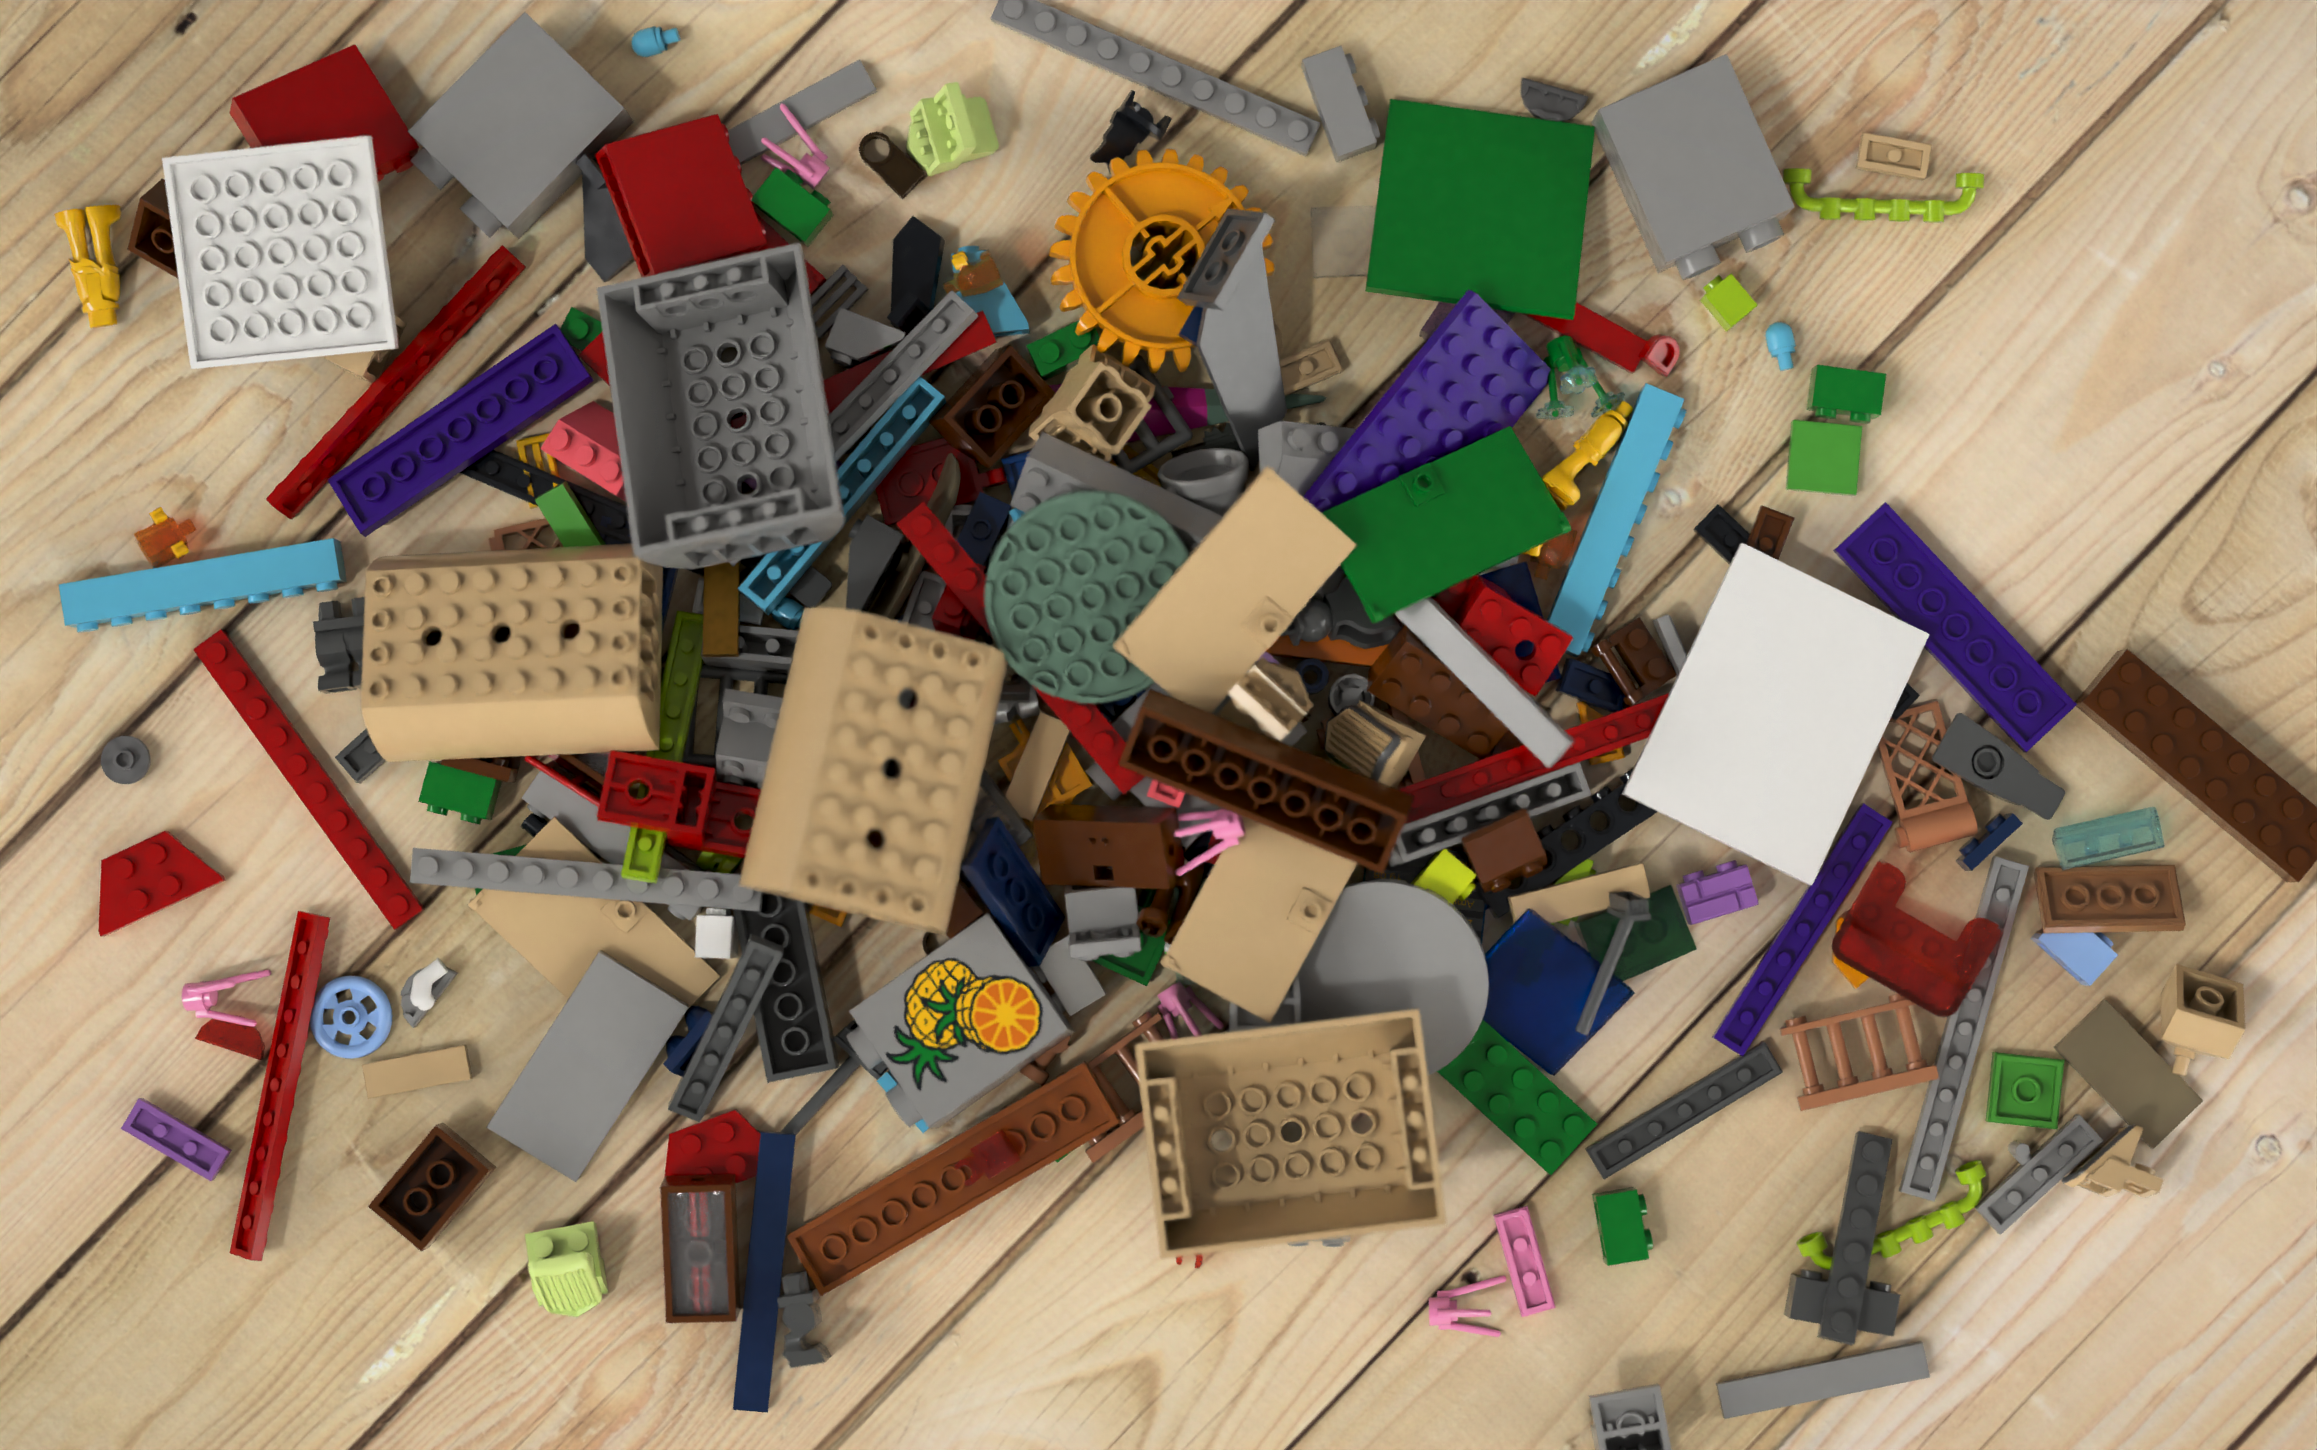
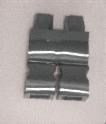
(336, 643)
(801, 1316)

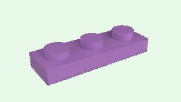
(176, 1139)

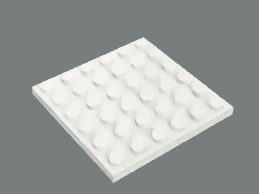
(280, 252)

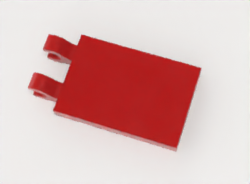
(918, 473)

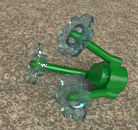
(1579, 376)

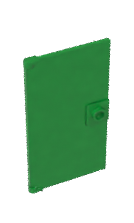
(1445, 523)

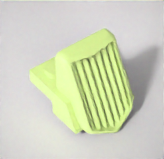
(950, 130)
(567, 1268)

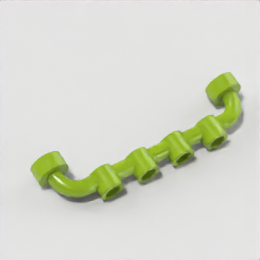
(1898, 209)
(1918, 1228)

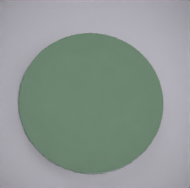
(1072, 585)

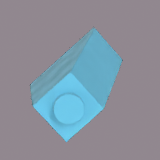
(997, 304)

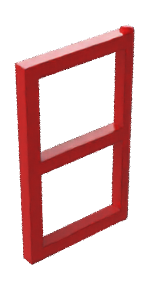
(574, 785)

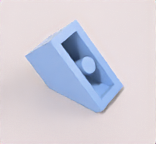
(2078, 953)

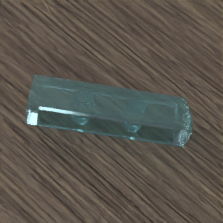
(2108, 838)

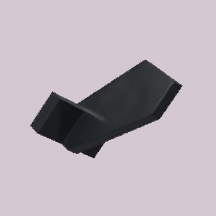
(603, 234)
(914, 274)

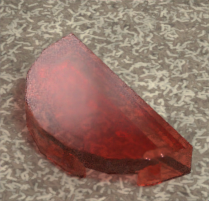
(233, 1037)

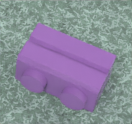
(1716, 893)

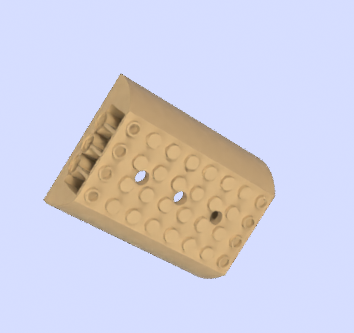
(522, 693)
(828, 759)
(1280, 1189)

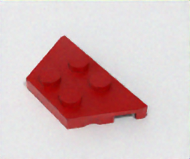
(149, 880)
(715, 1147)

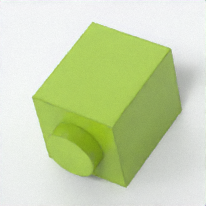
(1727, 301)

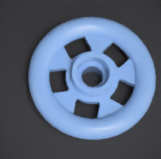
(326, 1033)

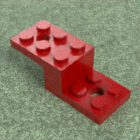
(1500, 624)
(680, 801)

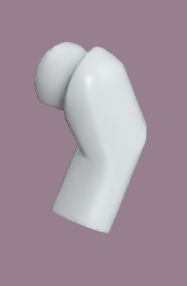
(422, 984)

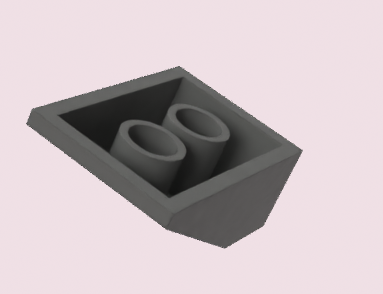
(870, 561)

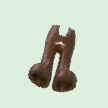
(1155, 919)

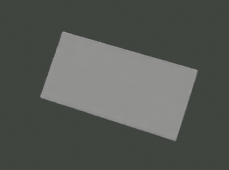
(587, 1066)

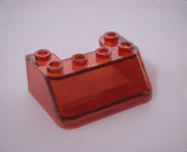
(1906, 951)

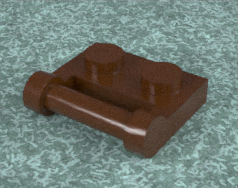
(1641, 657)

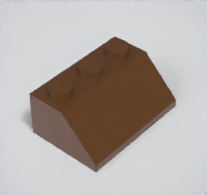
(993, 407)

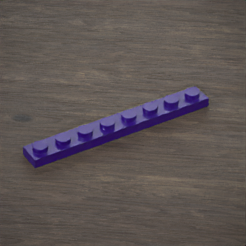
(1802, 929)

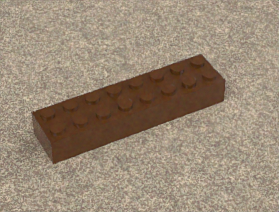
(2204, 764)
(1266, 780)

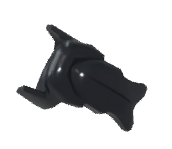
(1128, 127)

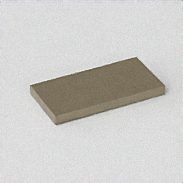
(2128, 1073)

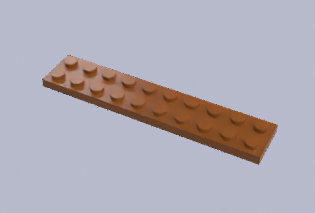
(934, 1193)

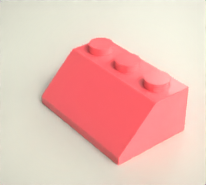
(589, 446)

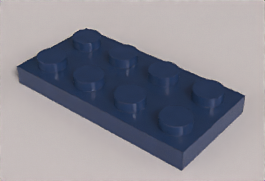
(1013, 891)

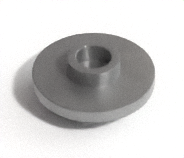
(125, 760)

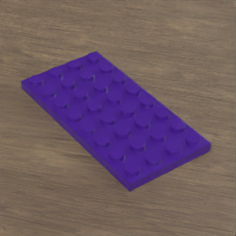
(1454, 392)

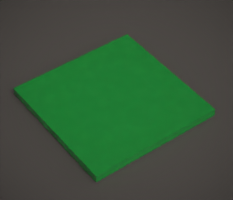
(1481, 208)

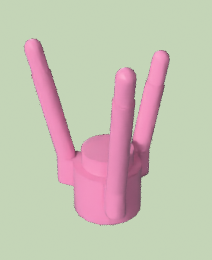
(809, 168)
(1224, 825)
(203, 995)
(1176, 1001)
(1444, 1311)

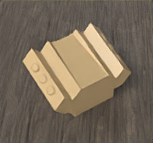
(1096, 405)

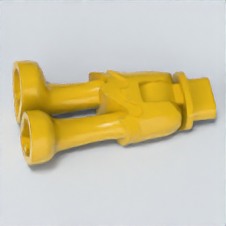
(96, 279)
(1589, 448)

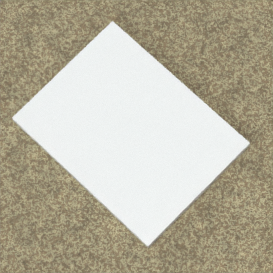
(1775, 714)

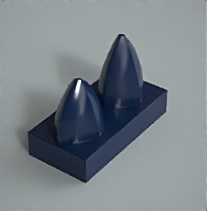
(681, 1048)

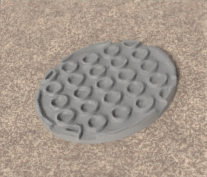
(1394, 952)

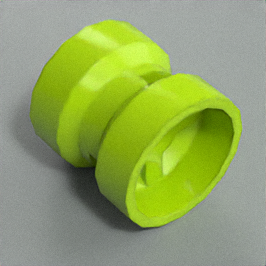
(718, 863)

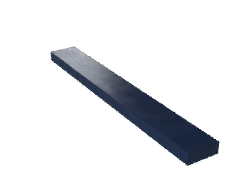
(764, 1271)

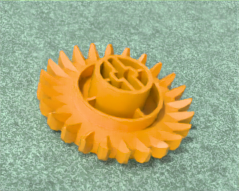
(1124, 213)

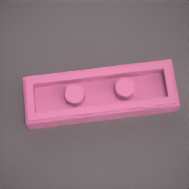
(1524, 1261)

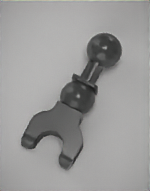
(1341, 617)

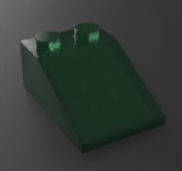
(1648, 942)

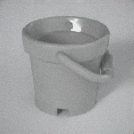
(1207, 477)

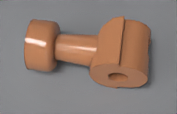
(1036, 1070)

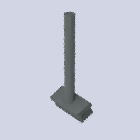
(1628, 908)
(833, 1082)

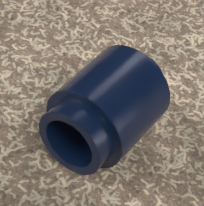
(1321, 671)

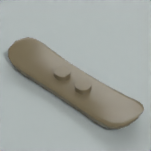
(910, 561)

